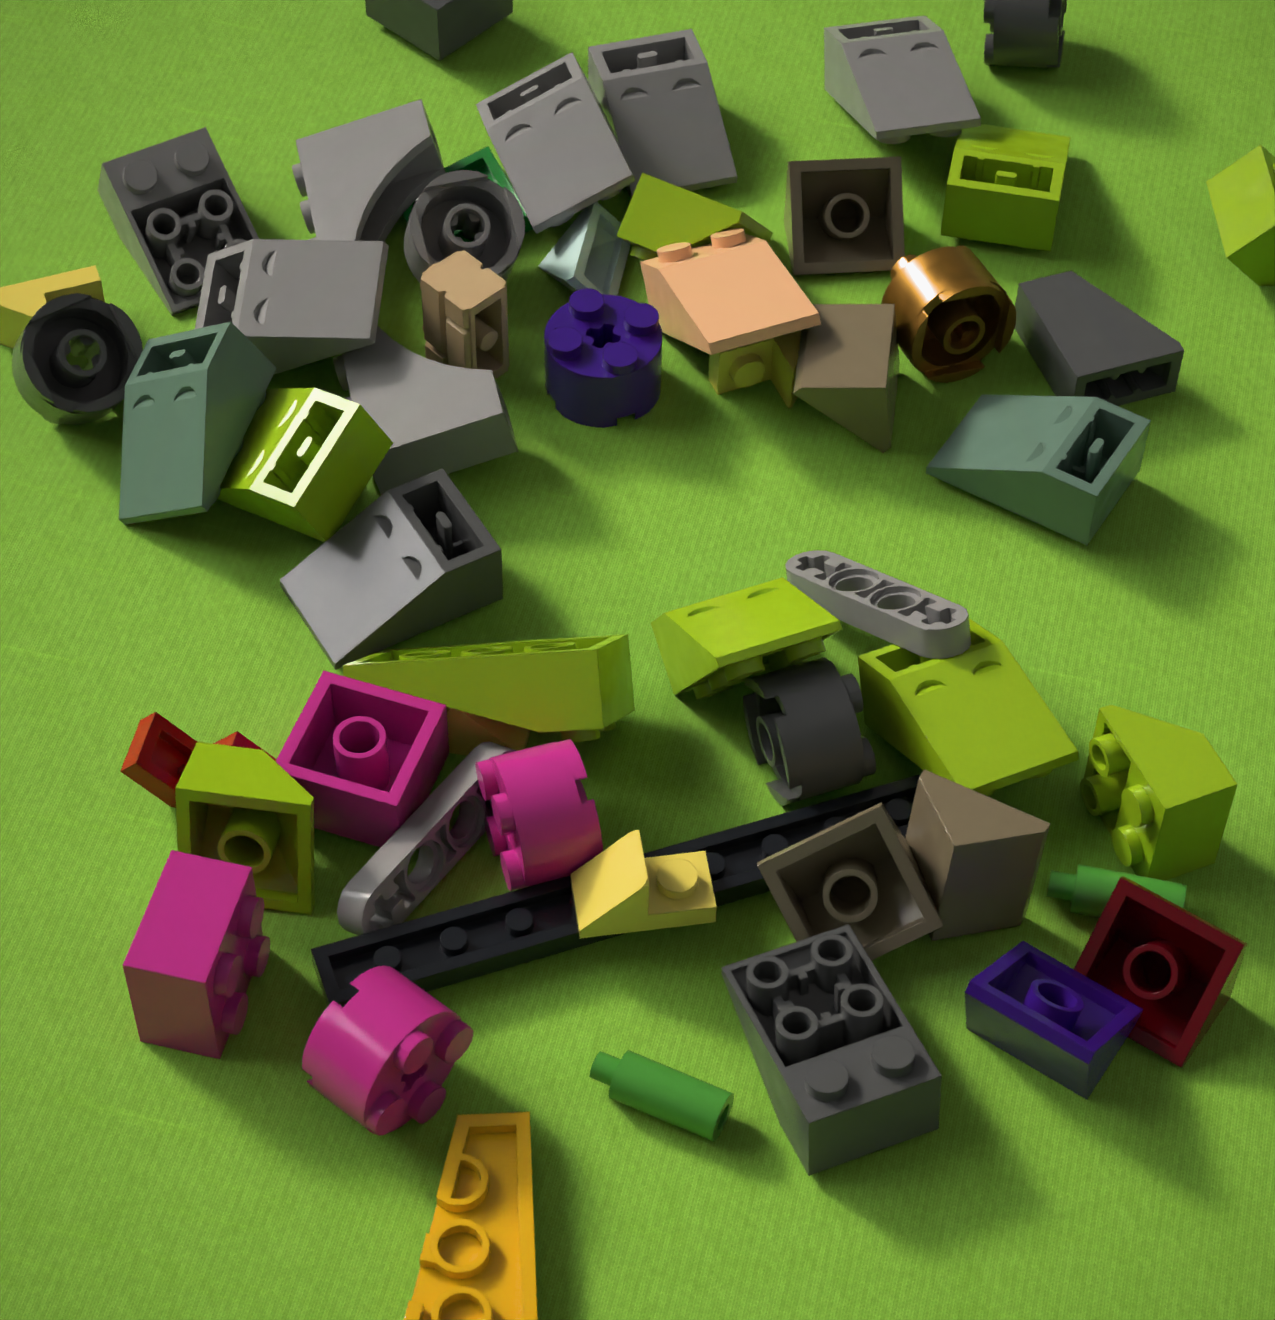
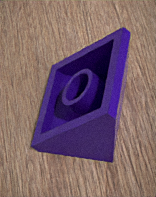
(1049, 1017)

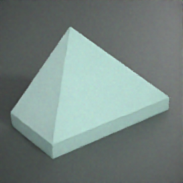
(589, 253)

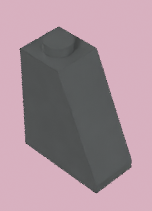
(1093, 342)

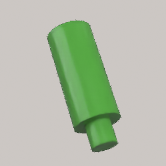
(1093, 886)
(664, 1093)

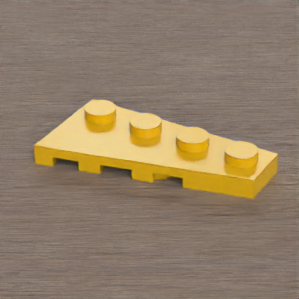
(482, 1230)

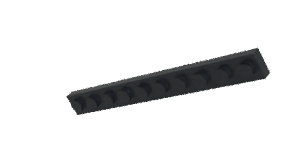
(543, 919)

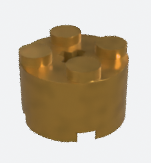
(948, 312)

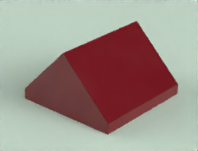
(1165, 964)

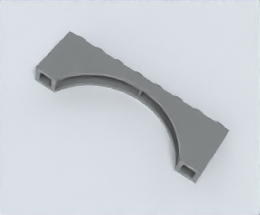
(357, 190)

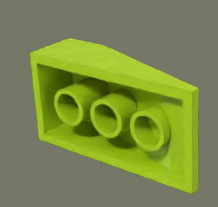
(533, 684)

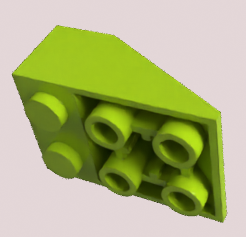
(1005, 186)
(305, 460)
(740, 635)
(964, 714)

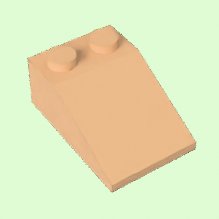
(725, 293)

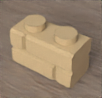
(465, 314)

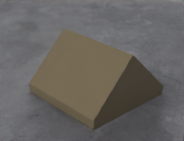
(844, 215)
(852, 368)
(973, 856)
(857, 877)

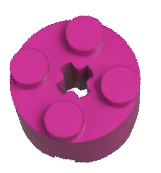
(540, 813)
(385, 1051)

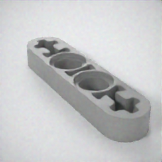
(882, 604)
(381, 890)

